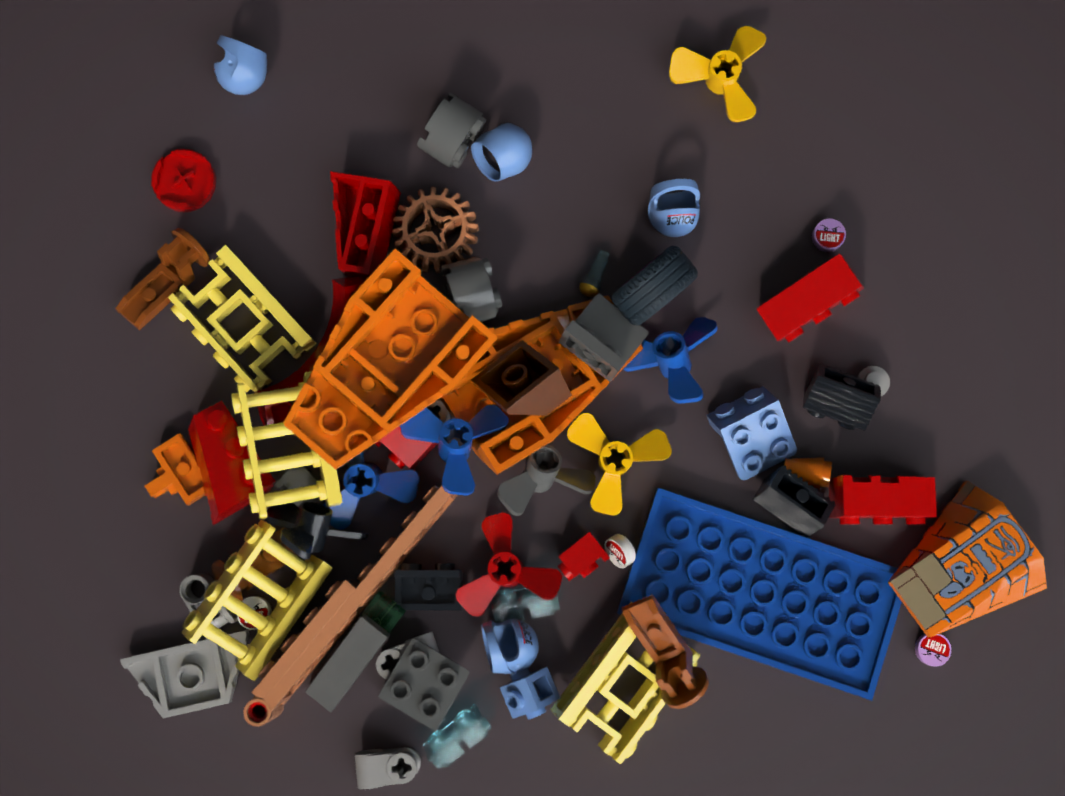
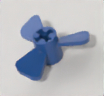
(672, 356)
(429, 428)
(399, 485)

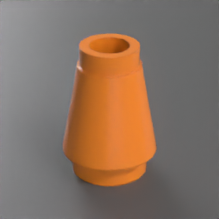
(813, 470)

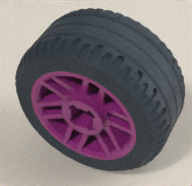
(655, 285)

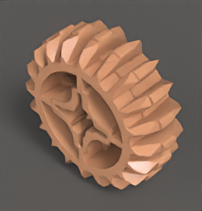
(425, 235)

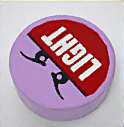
(828, 235)
(933, 650)

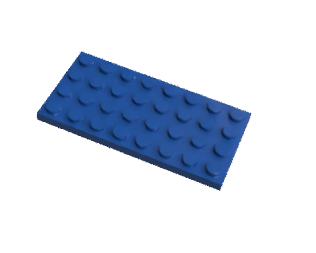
(766, 593)

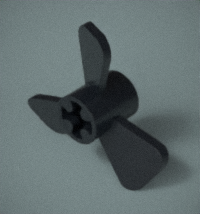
(306, 527)

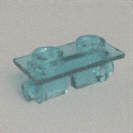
(510, 604)
(443, 745)

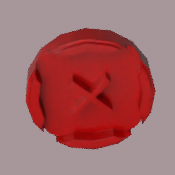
(183, 180)

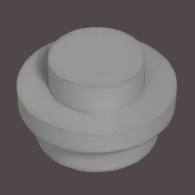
(876, 376)

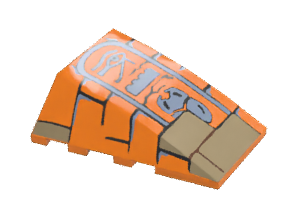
(968, 564)

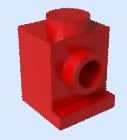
(581, 557)

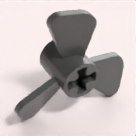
(538, 476)

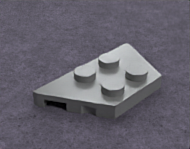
(187, 676)

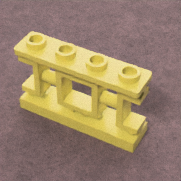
(259, 304)
(600, 674)

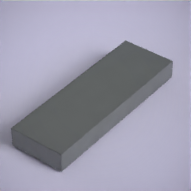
(347, 663)

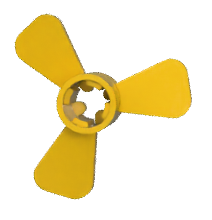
(690, 67)
(589, 435)

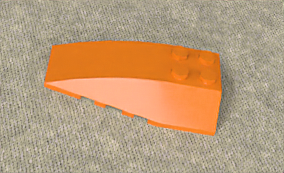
(384, 362)
(529, 432)

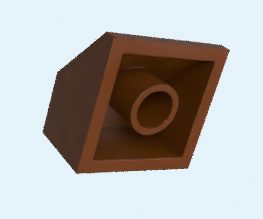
(523, 382)

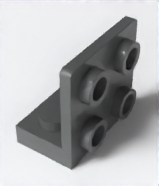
(603, 337)
(424, 684)

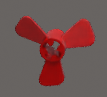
(478, 594)

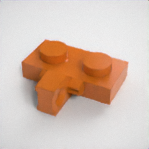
(177, 471)

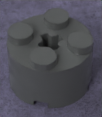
(450, 131)
(471, 288)

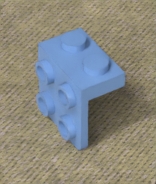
(754, 432)

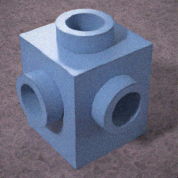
(529, 693)

